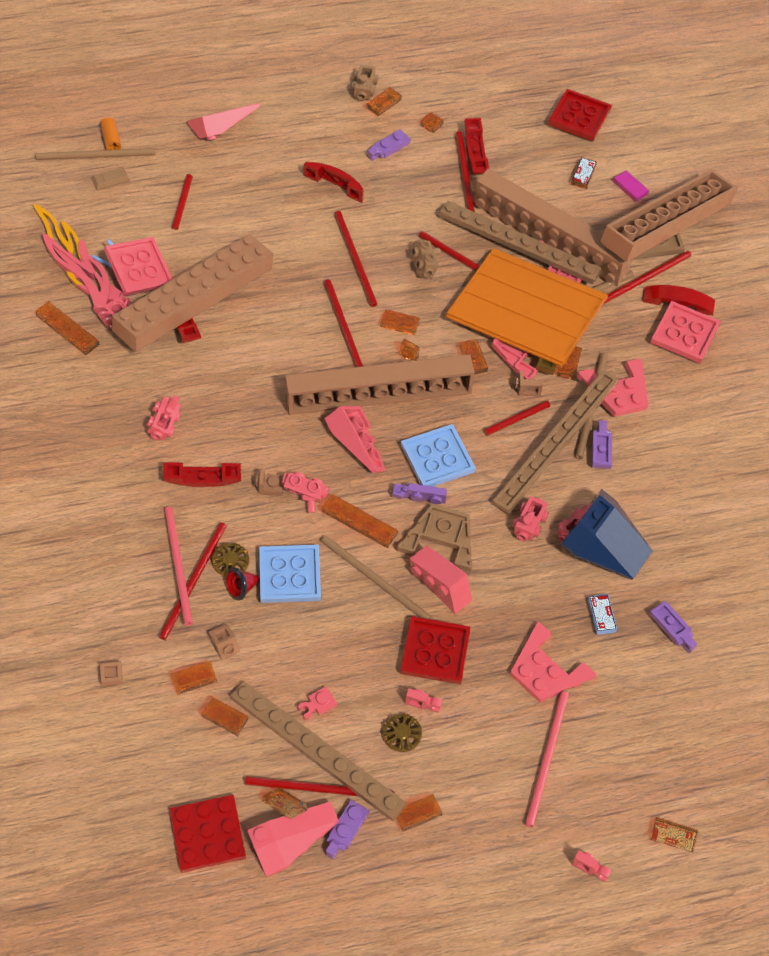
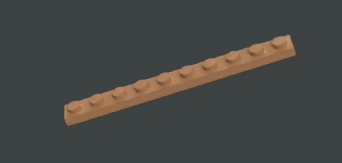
(520, 242)
(555, 442)
(319, 751)

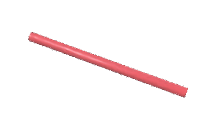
(178, 566)
(547, 759)

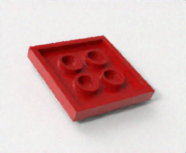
(580, 114)
(435, 650)
(207, 833)

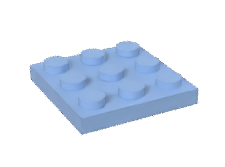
(438, 456)
(289, 573)

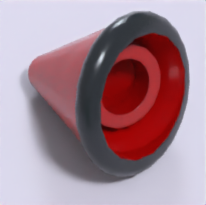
(240, 582)

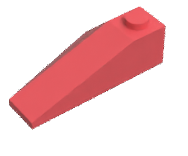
(218, 123)
(351, 429)
(284, 839)

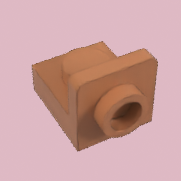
(528, 387)
(269, 484)
(224, 641)

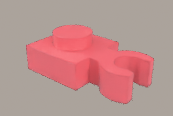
(420, 699)
(319, 702)
(588, 864)

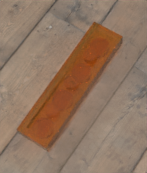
(67, 328)
(359, 520)

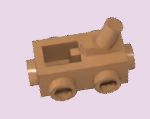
(365, 81)
(425, 258)

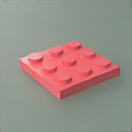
(138, 265)
(685, 332)

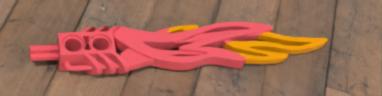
(109, 299)

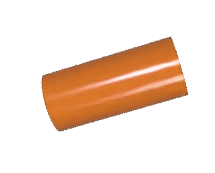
(110, 134)

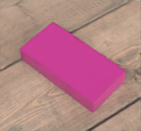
(631, 186)

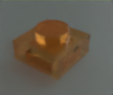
(431, 122)
(409, 350)

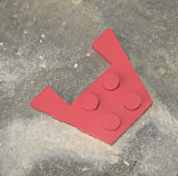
(514, 358)
(628, 394)
(541, 674)

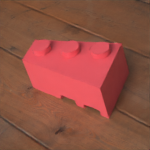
(442, 578)

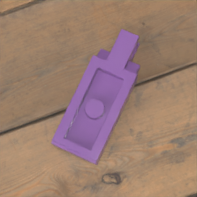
(389, 145)
(602, 447)
(420, 492)
(673, 626)
(346, 829)

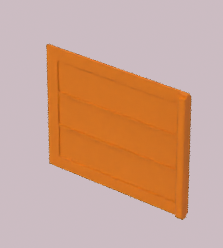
(527, 307)

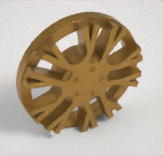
(230, 558)
(402, 732)

